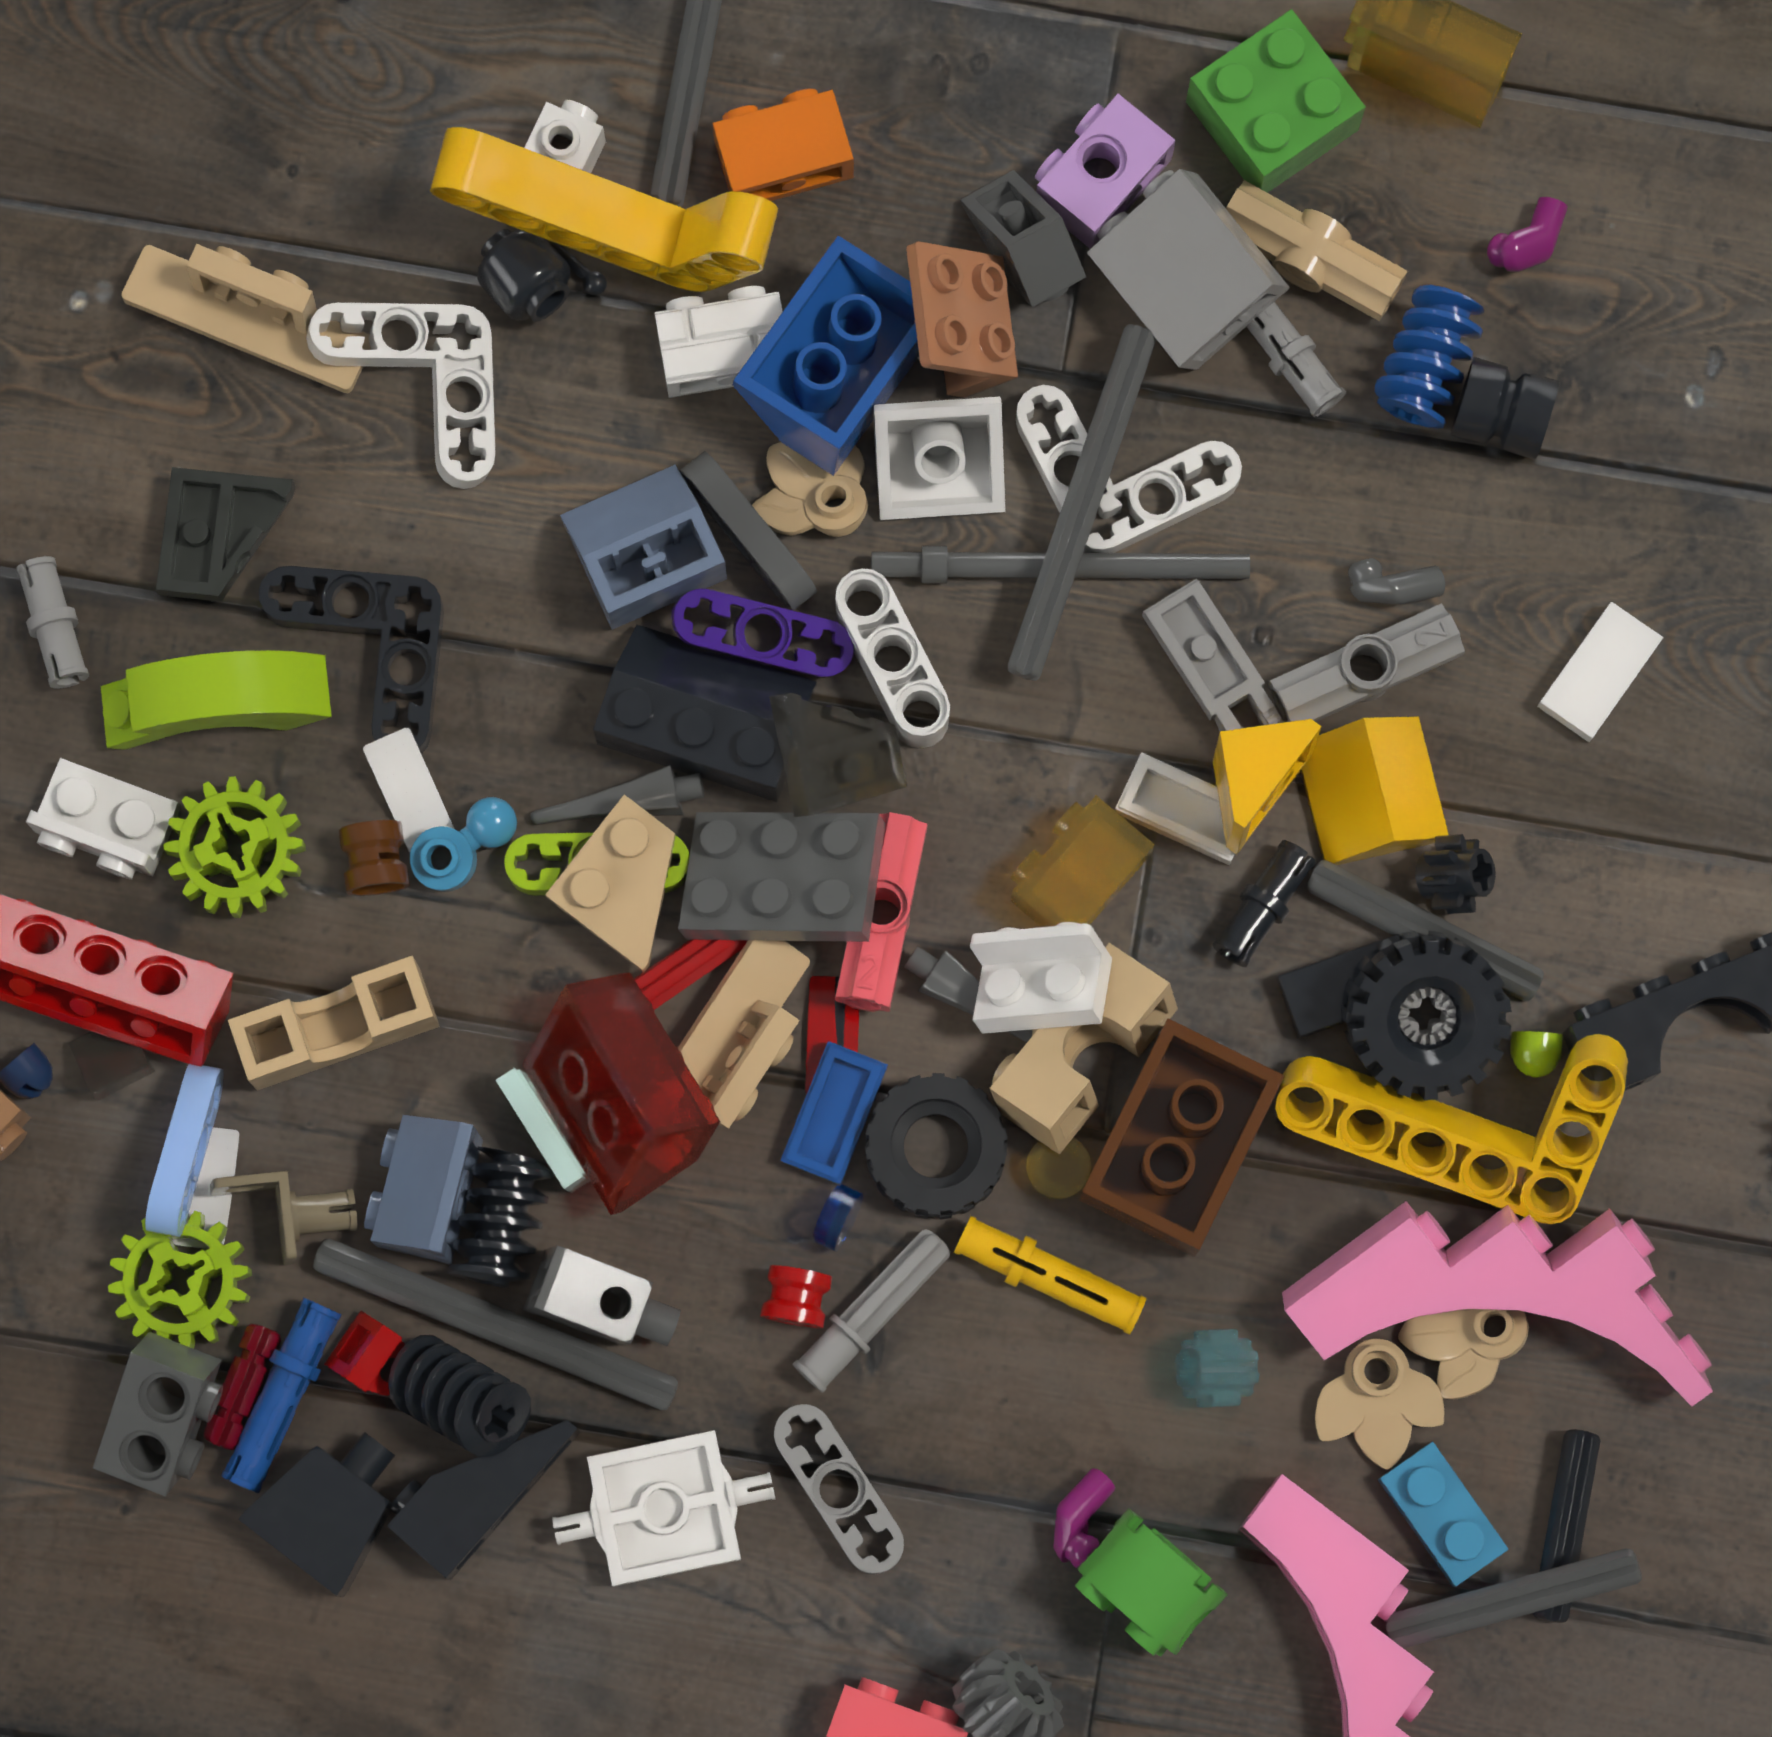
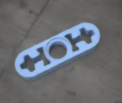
(184, 1150)

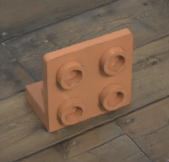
(962, 316)

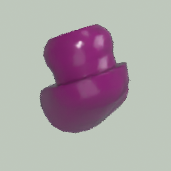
(1531, 244)
(1073, 1517)

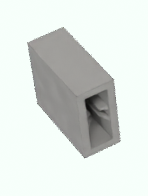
(1186, 268)

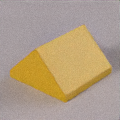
(1255, 770)
(1372, 790)

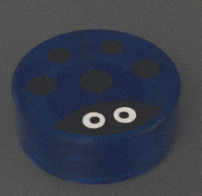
(837, 1217)

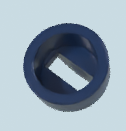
(28, 1074)

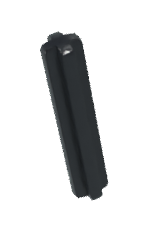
(1569, 1509)

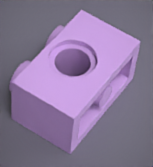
(1125, 139)

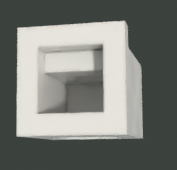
(574, 123)

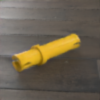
(978, 1243)

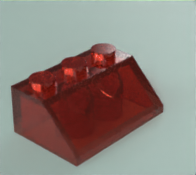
(619, 1089)

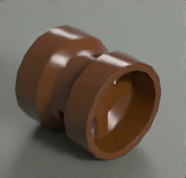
(374, 857)

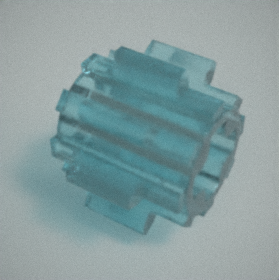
(1217, 1368)

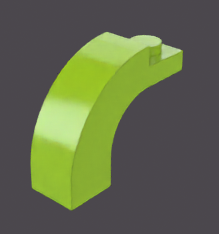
(214, 692)

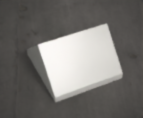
(939, 458)

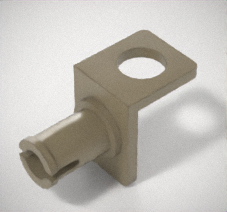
(295, 1213)

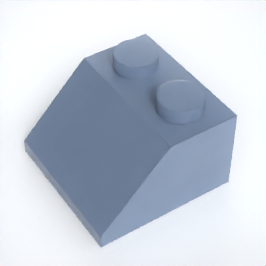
(424, 1187)

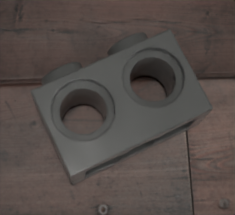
(148, 1409)

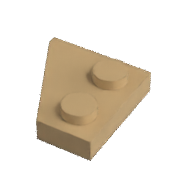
(619, 881)

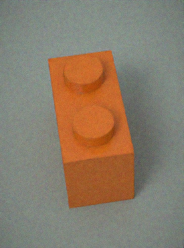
(784, 146)

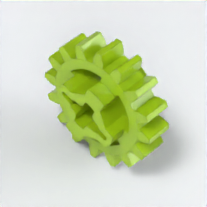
(210, 855)
(150, 1295)

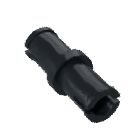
(1264, 903)

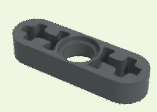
(748, 531)

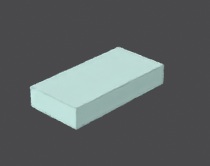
(543, 1129)

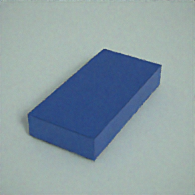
(834, 1112)

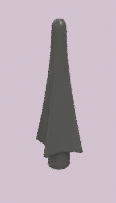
(655, 792)
(949, 982)

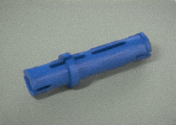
(276, 1406)

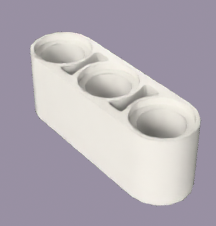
(892, 628)

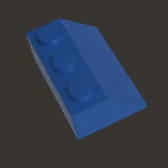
(833, 355)

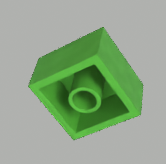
(1275, 103)

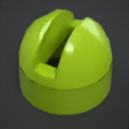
(1535, 1052)

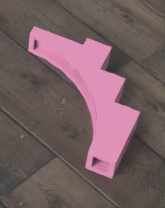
(1589, 1280)
(1344, 1586)

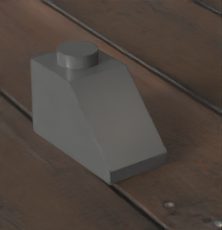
(1028, 235)

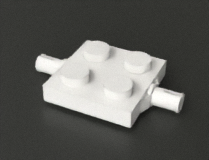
(663, 1508)

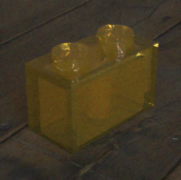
(1082, 868)

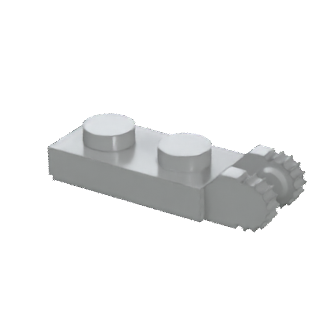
(1209, 656)

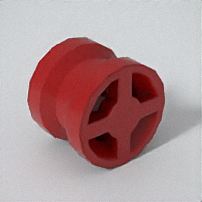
(796, 1296)

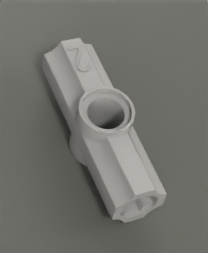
(1401, 650)

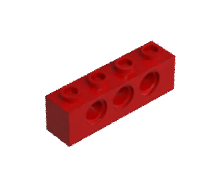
(110, 982)

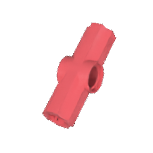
(872, 967)

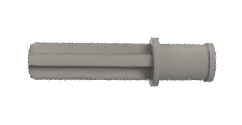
(872, 1310)

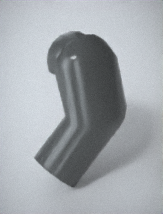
(1397, 588)

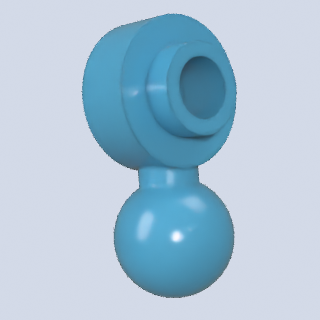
(488, 824)

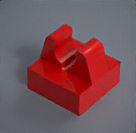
(364, 1352)

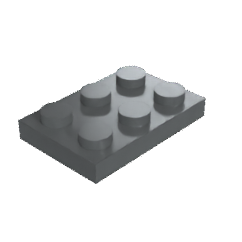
(782, 876)

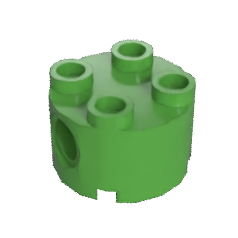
(1149, 1584)

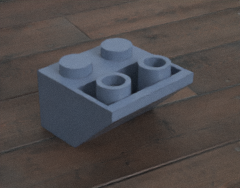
(644, 546)

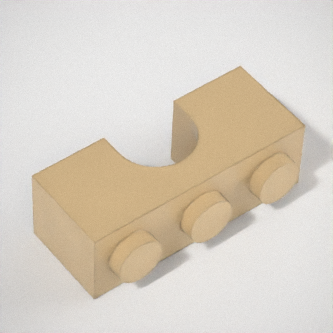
(322, 1031)
(1039, 1083)

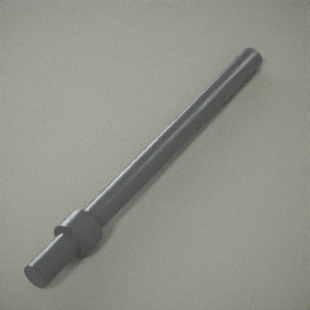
(937, 564)

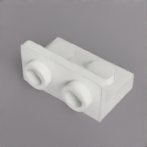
(104, 819)
(1040, 977)

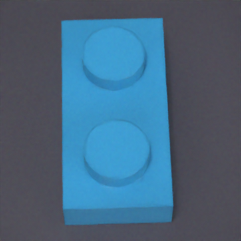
(1443, 1514)

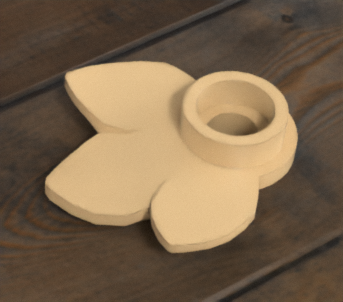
(804, 490)
(1464, 1351)
(1378, 1413)

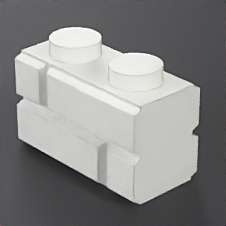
(712, 341)

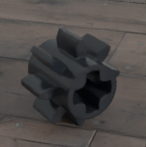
(1455, 874)

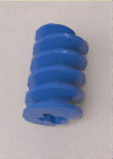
(1426, 355)

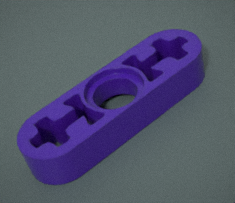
(804, 659)

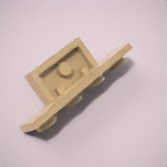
(238, 306)
(744, 1027)

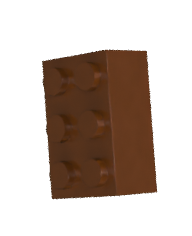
(1181, 1137)

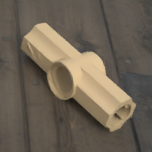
(1316, 251)

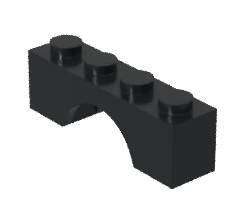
(1643, 1022)

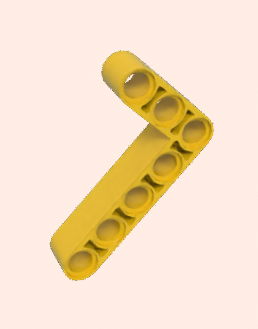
(542, 196)
(1464, 1133)

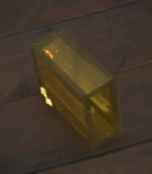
(1433, 52)

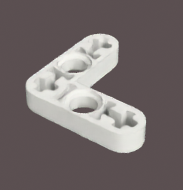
(447, 365)
(1121, 534)

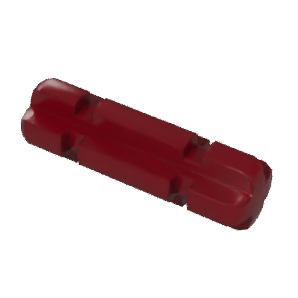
(242, 1386)

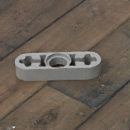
(825, 1440)

